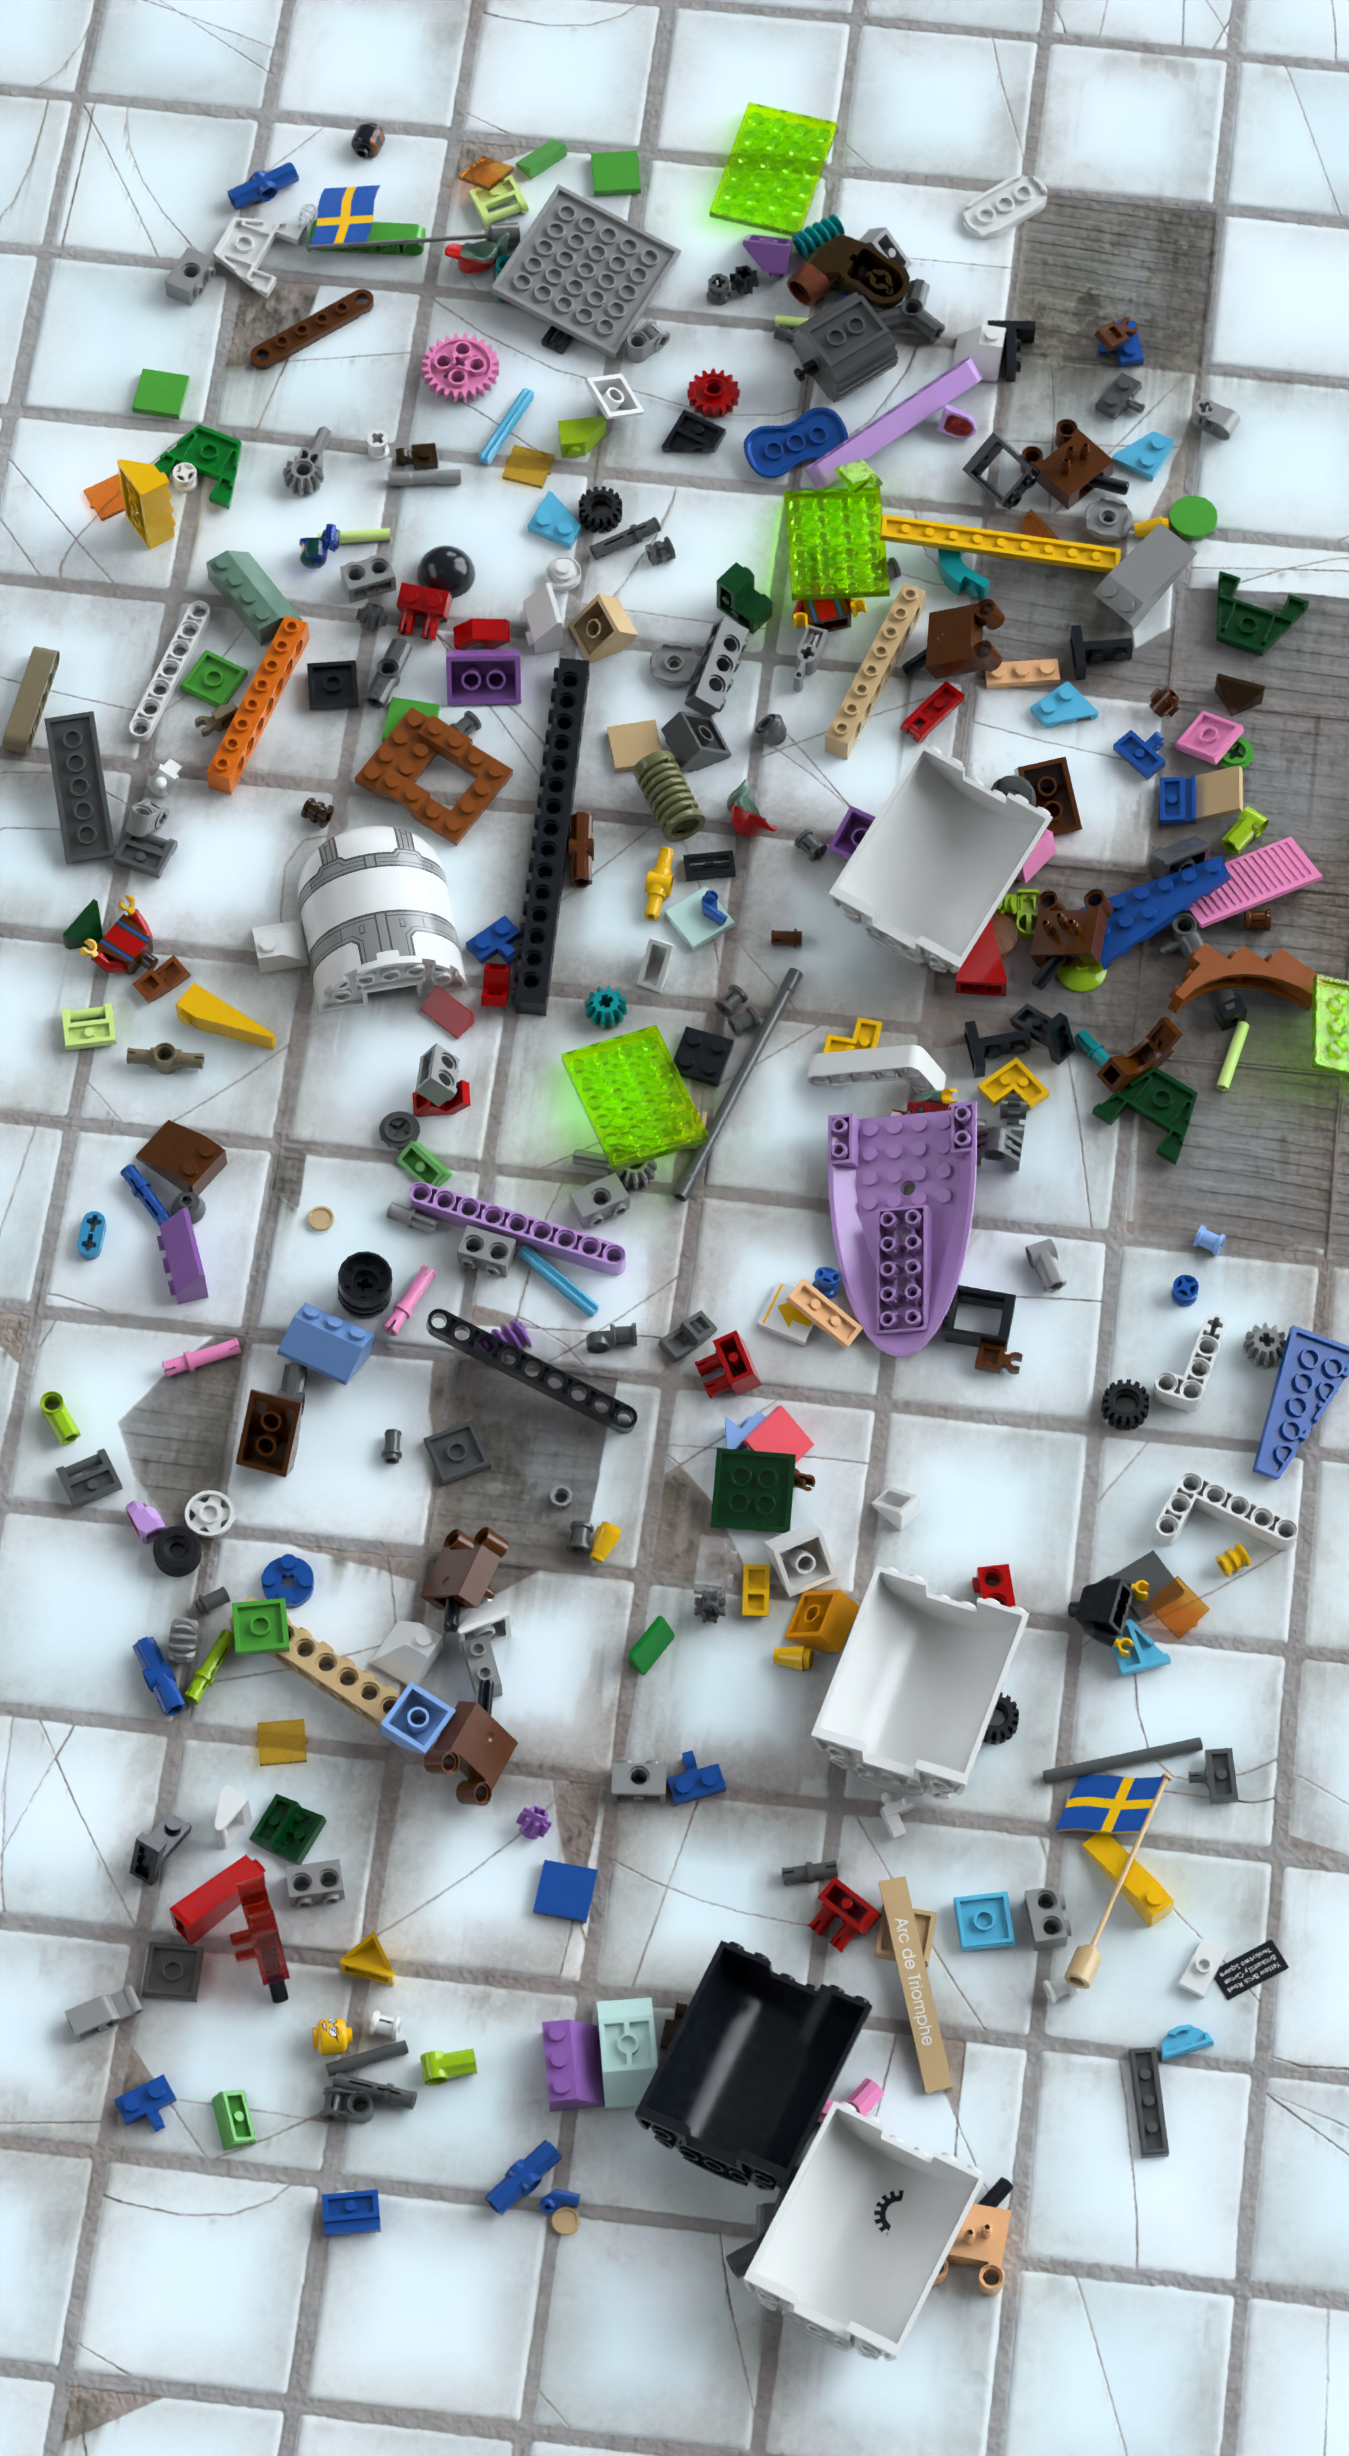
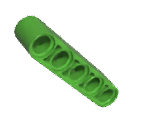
(386, 231)

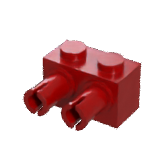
(422, 601)
(735, 1360)
(844, 1903)

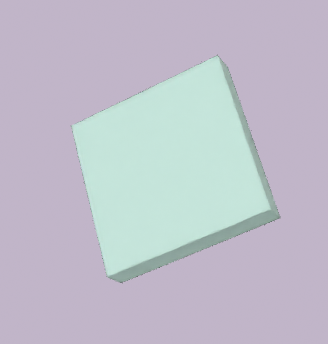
(691, 922)

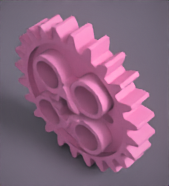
(460, 368)

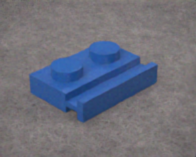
(1178, 800)
(351, 2213)

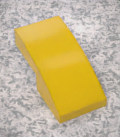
(756, 1590)

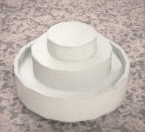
(563, 573)

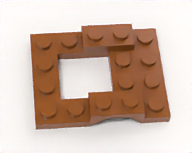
(407, 755)

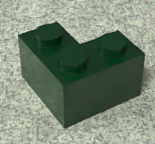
(740, 600)

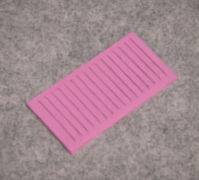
(1256, 880)

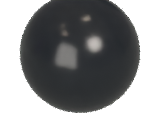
(446, 570)

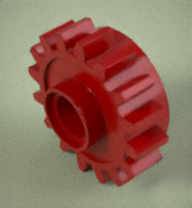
(713, 394)

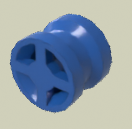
(826, 1281)
(1188, 1285)

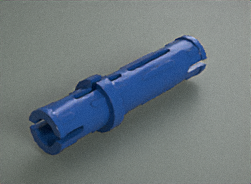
(142, 1189)

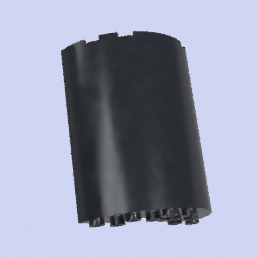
(750, 2068)

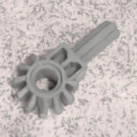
(308, 463)
(628, 1175)

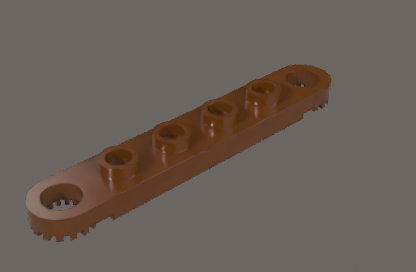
(312, 329)

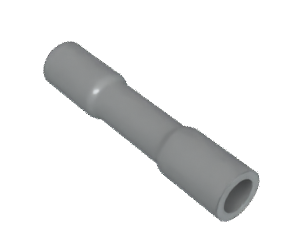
(409, 478)

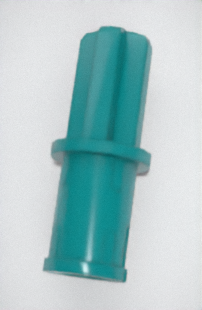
(1092, 1048)

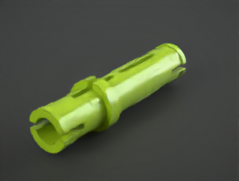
(205, 1675)

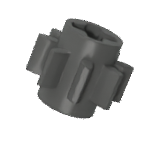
(371, 617)
(1013, 1109)
(710, 1606)

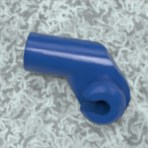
(709, 908)

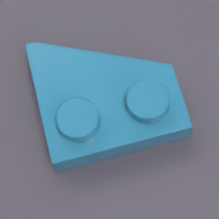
(1145, 455)
(555, 522)
(1062, 707)
(1143, 1655)

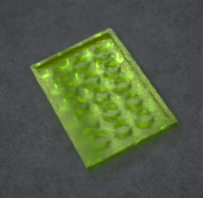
(773, 169)
(835, 544)
(634, 1098)

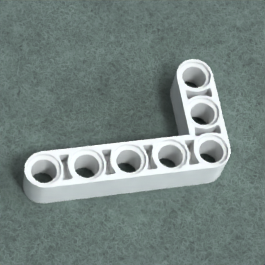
(877, 1065)
(1222, 1511)

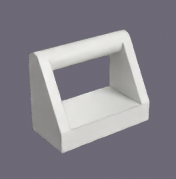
(231, 1816)

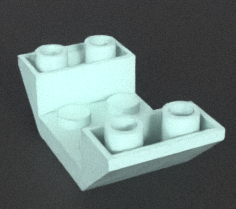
(626, 2050)

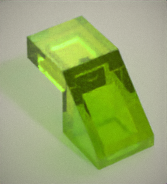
(858, 475)

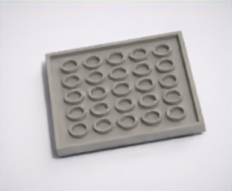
(585, 271)

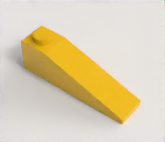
(215, 1016)
(1139, 1885)

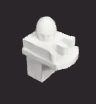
(164, 778)
(891, 1812)

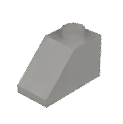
(886, 244)

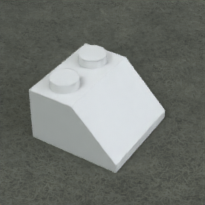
(542, 621)
(801, 1558)

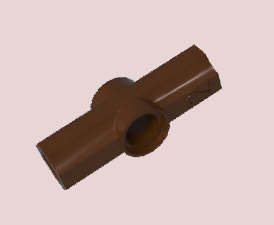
(581, 849)

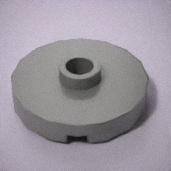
(1108, 509)
(673, 655)

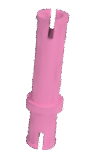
(403, 1309)
(190, 1361)

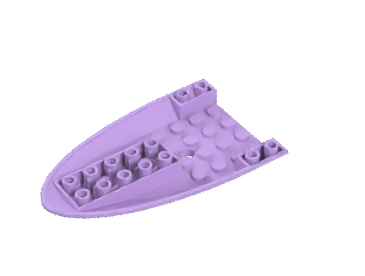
(871, 1216)

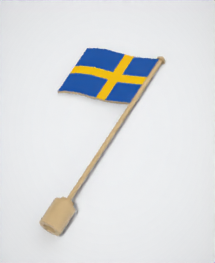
(1109, 1807)

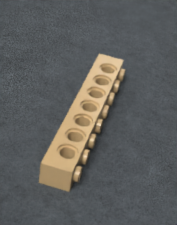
(875, 671)
(331, 1681)

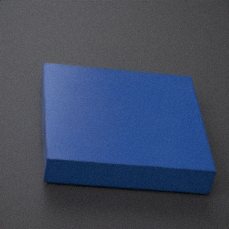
(565, 1891)

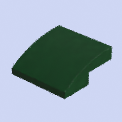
(288, 1829)

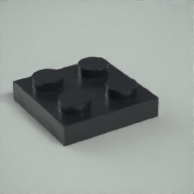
(333, 685)
(703, 1056)

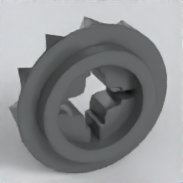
(398, 1120)

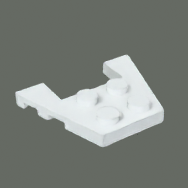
(246, 245)

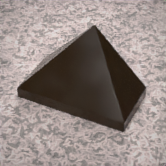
(1238, 694)

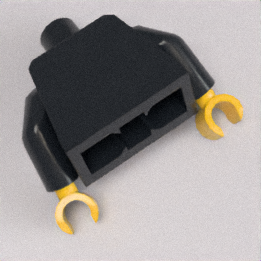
(1105, 1609)

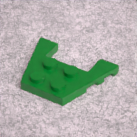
(211, 455)

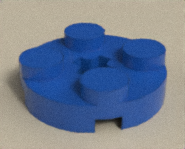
(287, 1567)

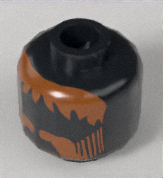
(368, 140)

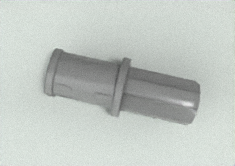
(411, 1218)

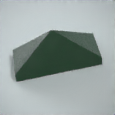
(84, 927)

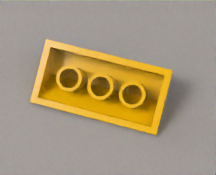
(147, 501)

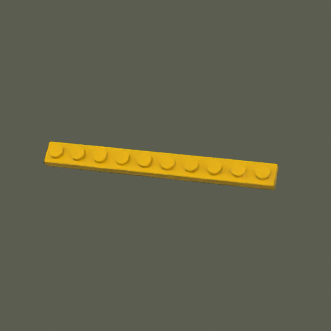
(999, 544)

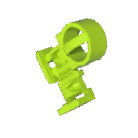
(1024, 907)

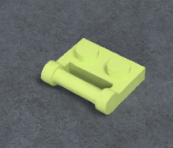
(499, 195)
(89, 1033)

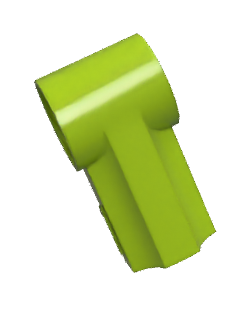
(1247, 826)
(59, 1419)
(441, 2066)

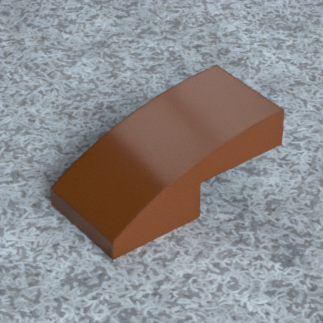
(162, 980)

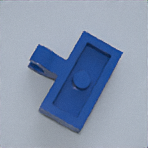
(1129, 353)
(1141, 754)
(495, 940)
(695, 1782)
(145, 2102)

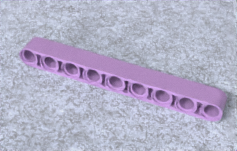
(895, 422)
(531, 1227)

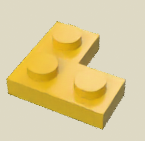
(865, 1037)
(1013, 1079)

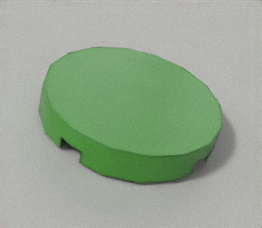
(1193, 517)

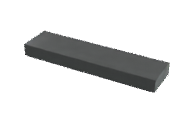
(1148, 2102)

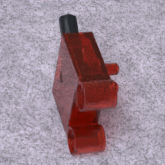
(264, 1937)

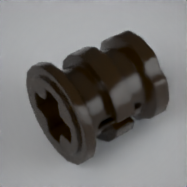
(317, 812)

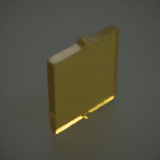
(528, 466)
(282, 1742)

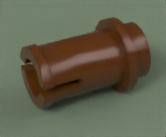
(786, 938)
(802, 1480)

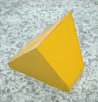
(368, 1961)

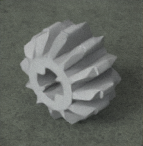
(1255, 1345)
(183, 1640)

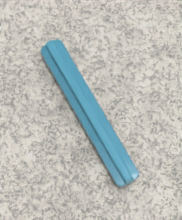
(506, 426)
(558, 1281)

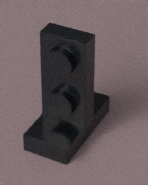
(1016, 333)
(1096, 651)
(1048, 1031)
(993, 1046)
(155, 1848)

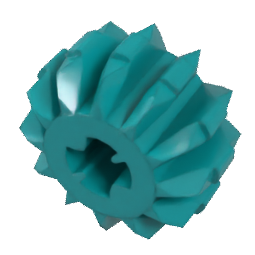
(598, 1001)

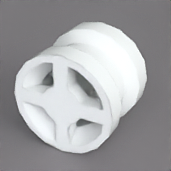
(188, 472)

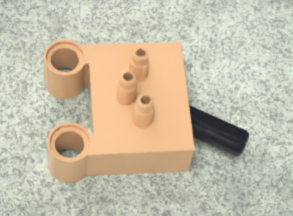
(983, 2239)

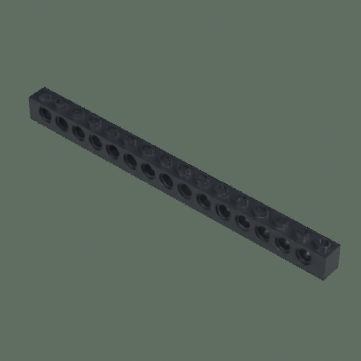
(535, 1000)

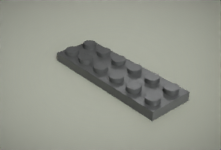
(80, 787)

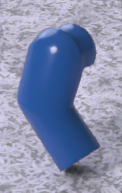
(557, 2199)

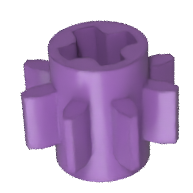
(533, 1822)

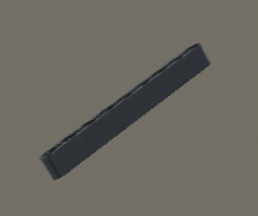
(537, 1382)

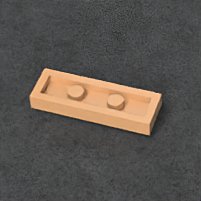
(1024, 674)
(824, 1313)

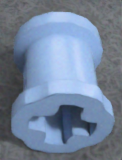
(1209, 1240)

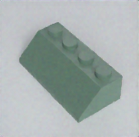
(250, 593)

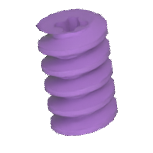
(514, 1335)

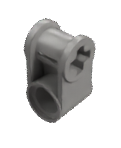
(646, 341)
(1217, 420)
(145, 818)

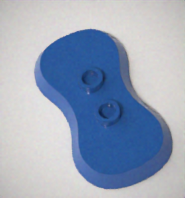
(778, 449)

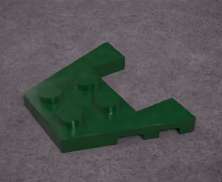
(1248, 625)
(1160, 1101)

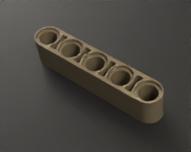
(31, 700)

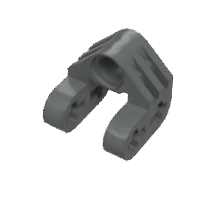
(1000, 1144)

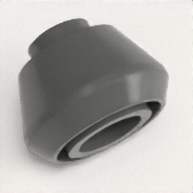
(771, 730)
(194, 1203)

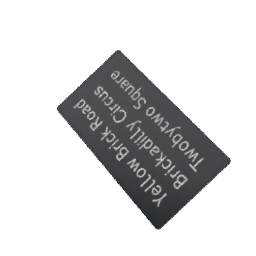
(1250, 1969)

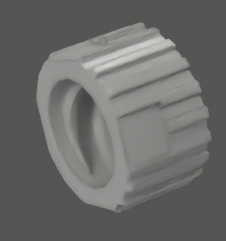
(563, 1490)

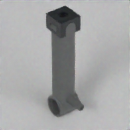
(1227, 1006)

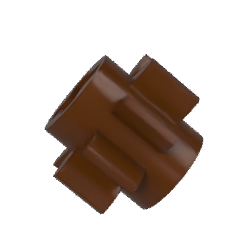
(1164, 702)

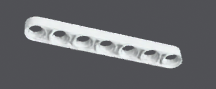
(170, 682)

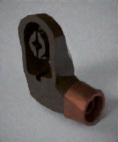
(850, 268)

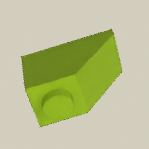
(580, 435)

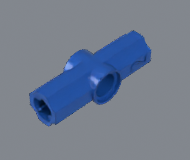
(263, 185)
(159, 1676)
(523, 2177)

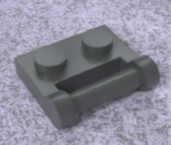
(143, 858)
(90, 1485)

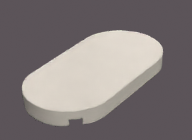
(1004, 206)

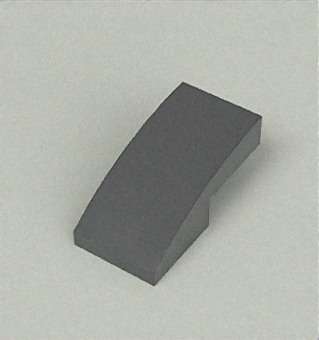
(688, 1337)

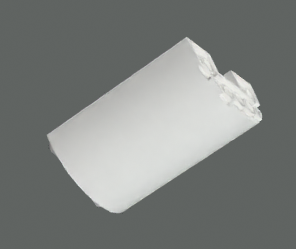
(937, 861)
(917, 1686)
(826, 2254)

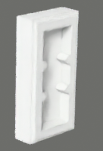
(1203, 1967)

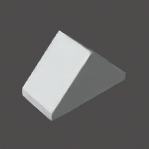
(656, 964)
(897, 1506)

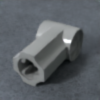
(1044, 1259)

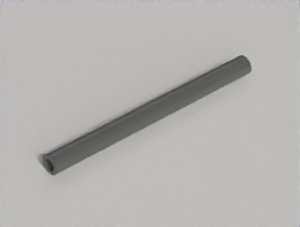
(1122, 1760)

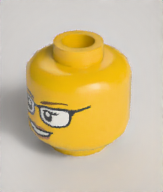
(331, 2036)

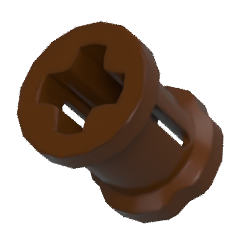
(1257, 919)

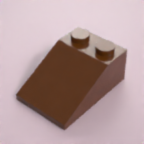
(1054, 793)
(183, 1157)
(270, 1433)

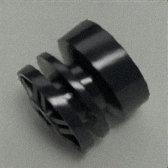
(361, 1272)

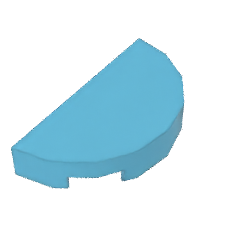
(1184, 2040)

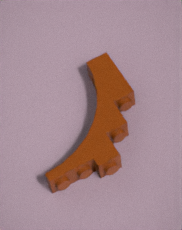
(1275, 974)

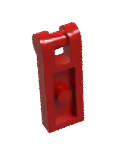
(932, 711)

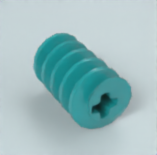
(814, 236)

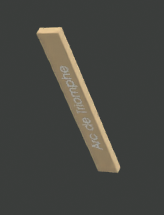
(915, 1985)

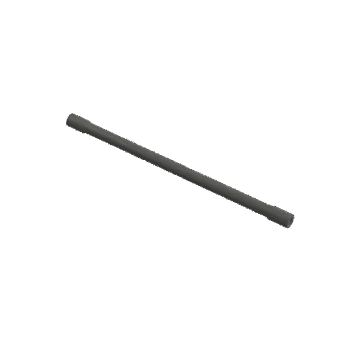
(786, 990)

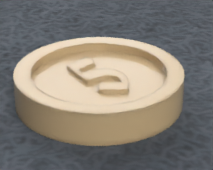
(321, 1218)
(565, 2221)

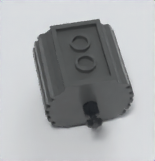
(844, 347)

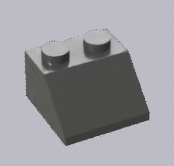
(695, 741)
(1178, 856)

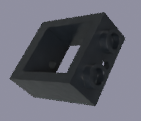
(983, 459)
(983, 1298)

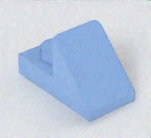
(735, 1434)

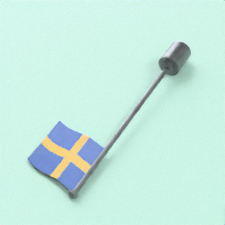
(347, 219)

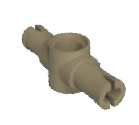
(153, 1058)

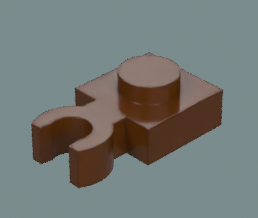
(1115, 335)
(993, 1358)

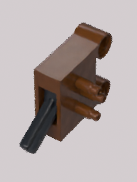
(1074, 467)

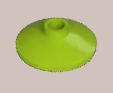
(1082, 979)

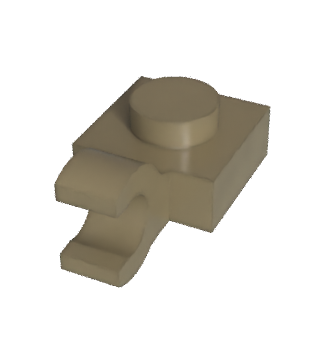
(220, 719)

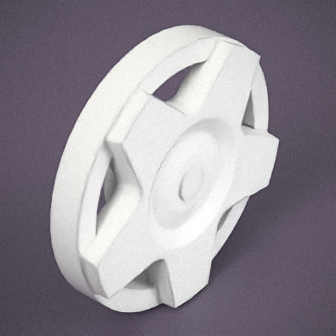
(209, 1514)

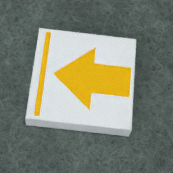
(783, 1318)

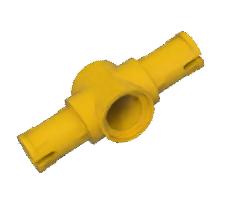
(659, 883)

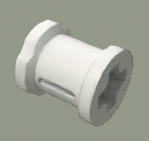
(378, 447)
(1058, 1989)
(385, 2025)

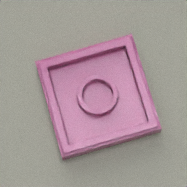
(1209, 737)

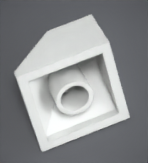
(985, 348)
(613, 396)
(280, 946)
(488, 1619)
(408, 1652)

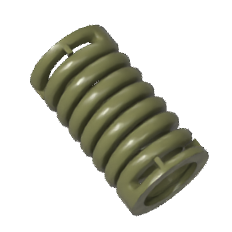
(669, 796)

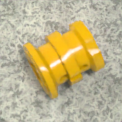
(1233, 1560)

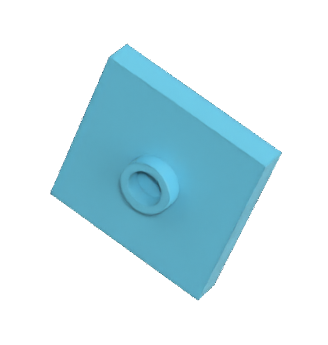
(984, 1921)

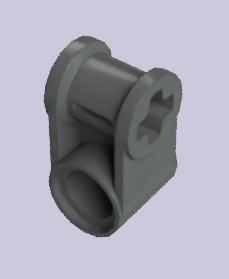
(340, 2106)

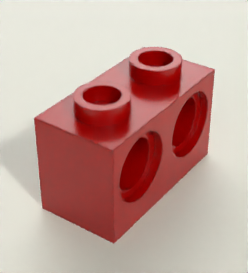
(1002, 1592)

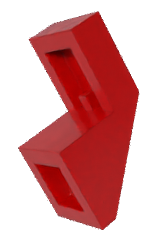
(487, 632)
(496, 985)
(423, 1107)

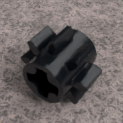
(744, 280)

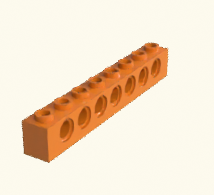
(258, 705)

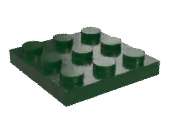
(753, 1490)

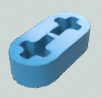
(97, 1236)

